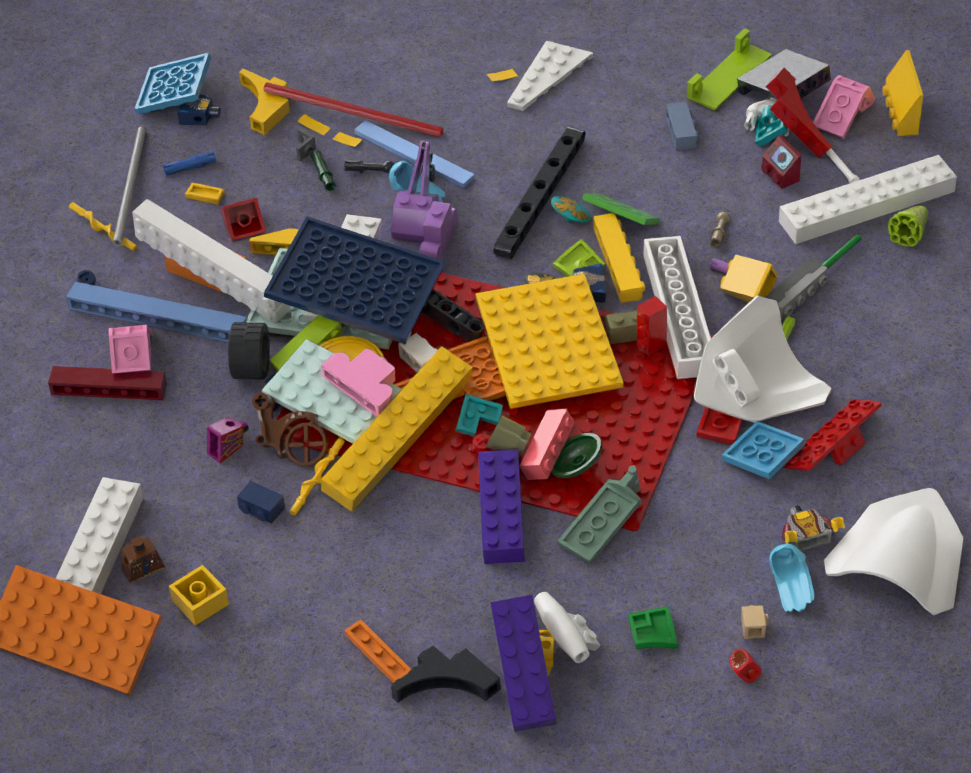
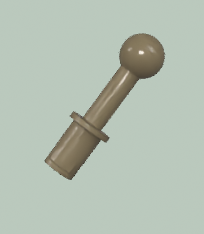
(719, 233)

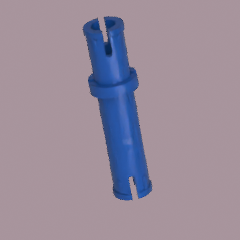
(196, 161)

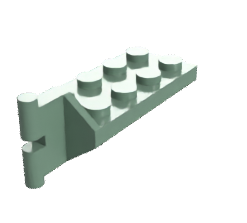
(602, 517)

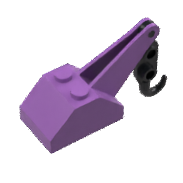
(412, 206)

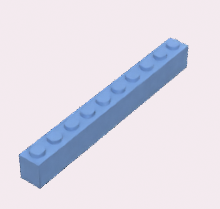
(152, 311)

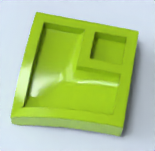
(576, 257)

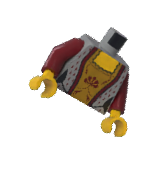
(809, 528)

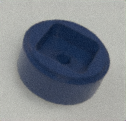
(87, 277)

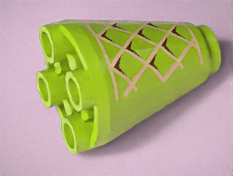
(908, 226)

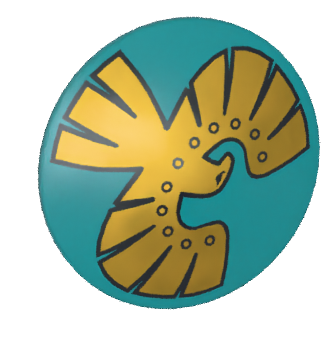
(570, 209)

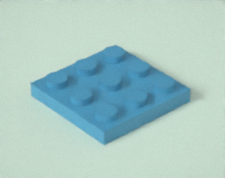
(763, 450)

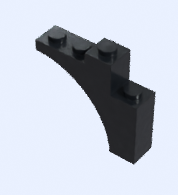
(460, 672)

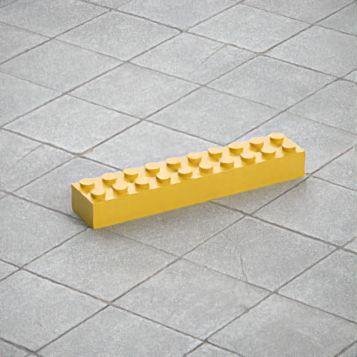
(396, 429)

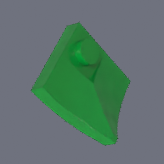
(653, 629)

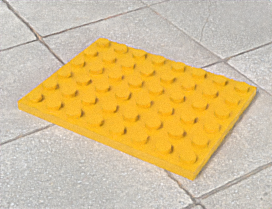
(548, 341)

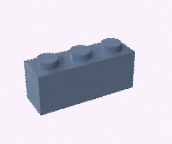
(682, 126)

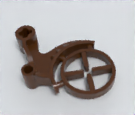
(274, 431)

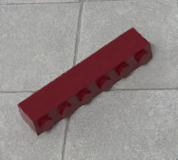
(105, 384)

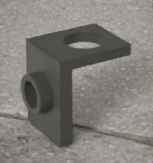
(307, 146)

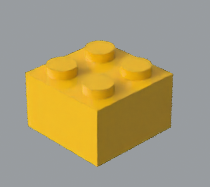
(199, 595)

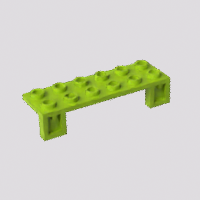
(723, 79)

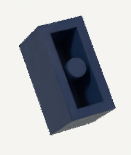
(260, 502)

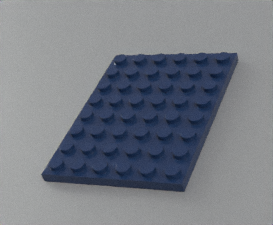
(355, 279)

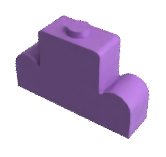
(438, 229)

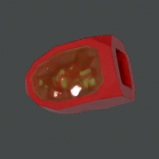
(745, 665)

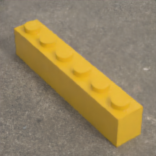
(618, 258)

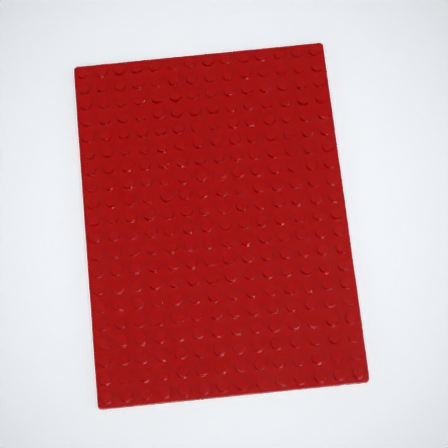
(632, 421)

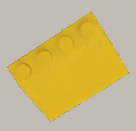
(904, 96)

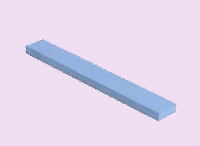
(410, 151)

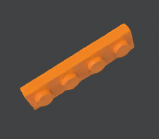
(377, 651)

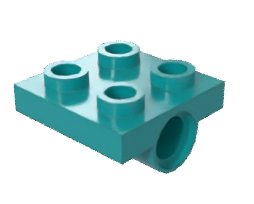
(768, 127)

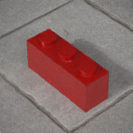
(651, 326)

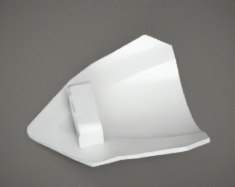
(752, 369)
(908, 543)

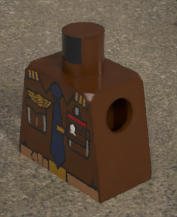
(140, 559)

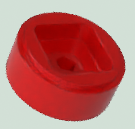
(480, 442)

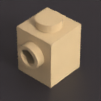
(754, 621)

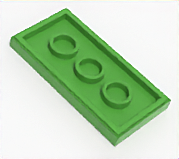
(621, 209)

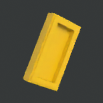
(205, 193)

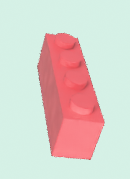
(547, 444)

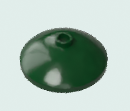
(578, 455)

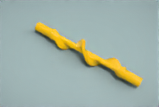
(97, 226)
(319, 469)

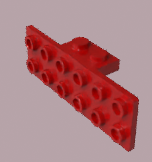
(838, 436)

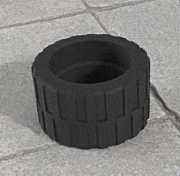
(249, 350)

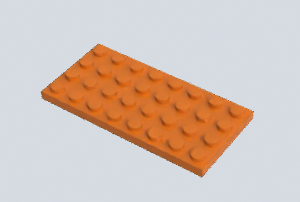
(75, 629)

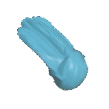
(401, 175)
(791, 577)

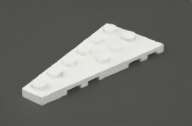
(547, 70)

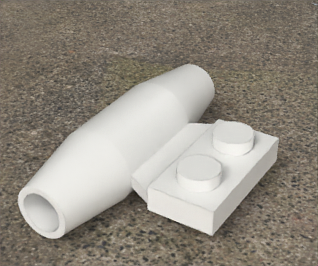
(566, 628)

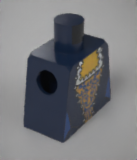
(198, 111)
(595, 279)

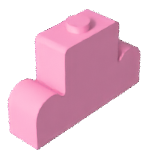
(363, 379)

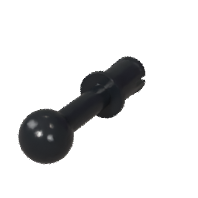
(360, 166)

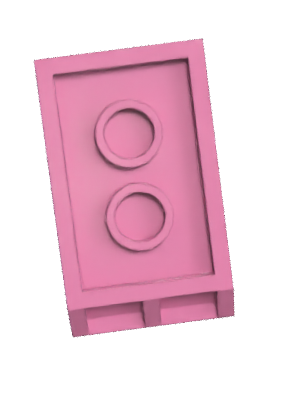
(842, 104)
(130, 348)

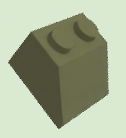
(621, 327)

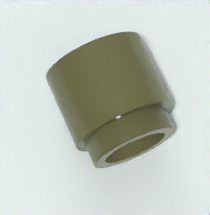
(508, 436)

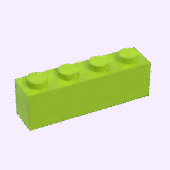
(317, 331)

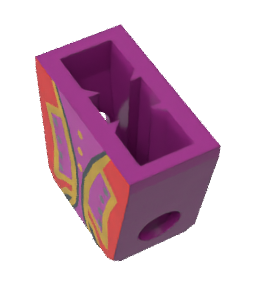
(225, 438)

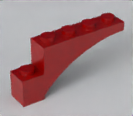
(793, 114)

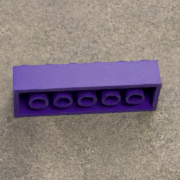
(501, 507)
(523, 663)

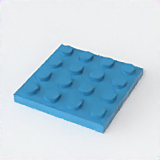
(173, 83)

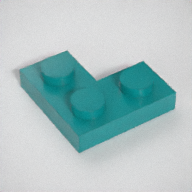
(477, 409)

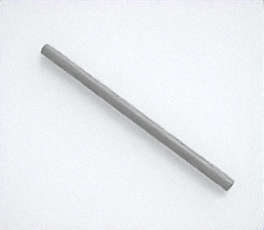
(129, 187)

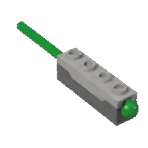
(806, 281)

